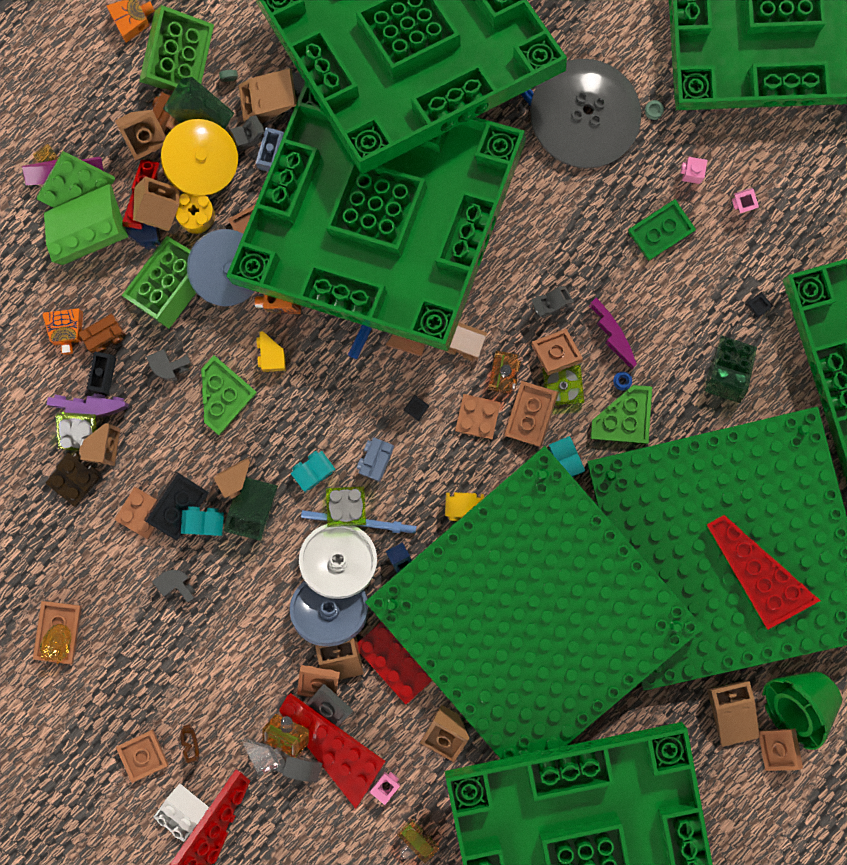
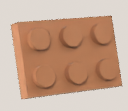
(531, 413)
(57, 613)

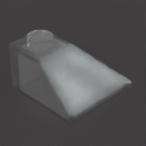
(261, 756)

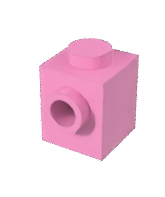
(693, 170)
(745, 200)

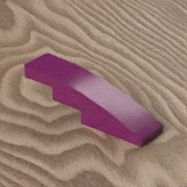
(37, 173)
(617, 340)

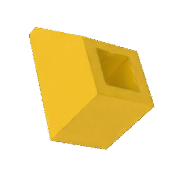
(272, 354)

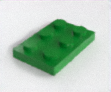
(661, 230)

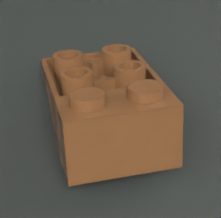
(267, 95)
(734, 712)

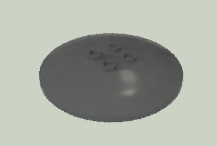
(579, 137)

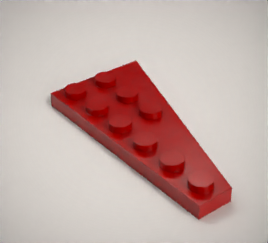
(767, 583)
(342, 757)
(210, 833)

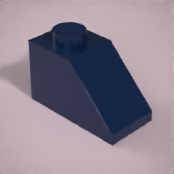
(145, 237)
(399, 556)

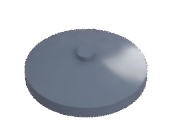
(209, 265)
(325, 619)

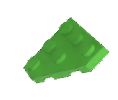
(70, 180)
(223, 395)
(625, 418)

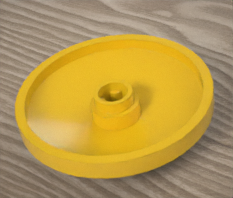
(199, 157)

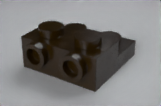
(73, 479)

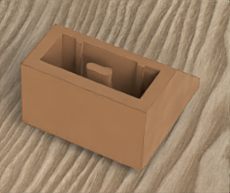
(155, 203)
(341, 658)

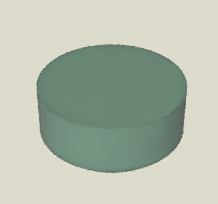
(228, 75)
(654, 109)

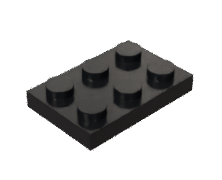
(176, 497)

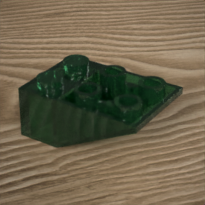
(731, 369)
(251, 510)

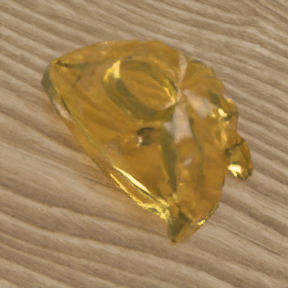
(56, 643)

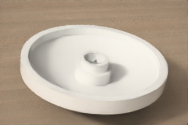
(338, 561)

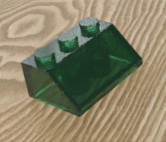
(194, 101)

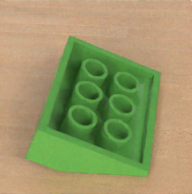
(175, 49)
(83, 225)
(163, 283)

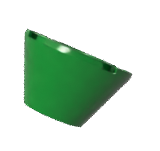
(804, 703)

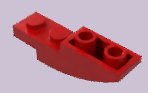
(146, 169)

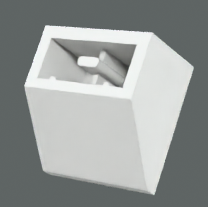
(181, 812)

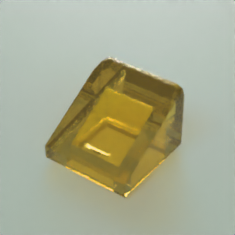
(45, 154)

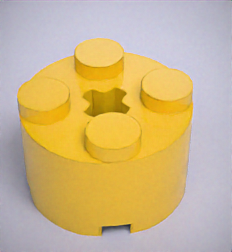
(201, 220)
(460, 504)

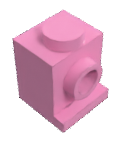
(382, 794)

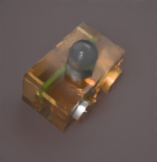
(503, 372)
(286, 735)
(416, 842)

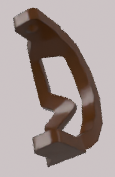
(189, 729)

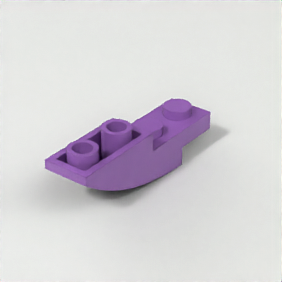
(94, 405)

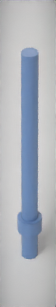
(396, 527)

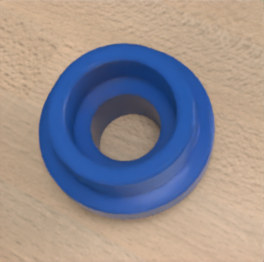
(626, 376)

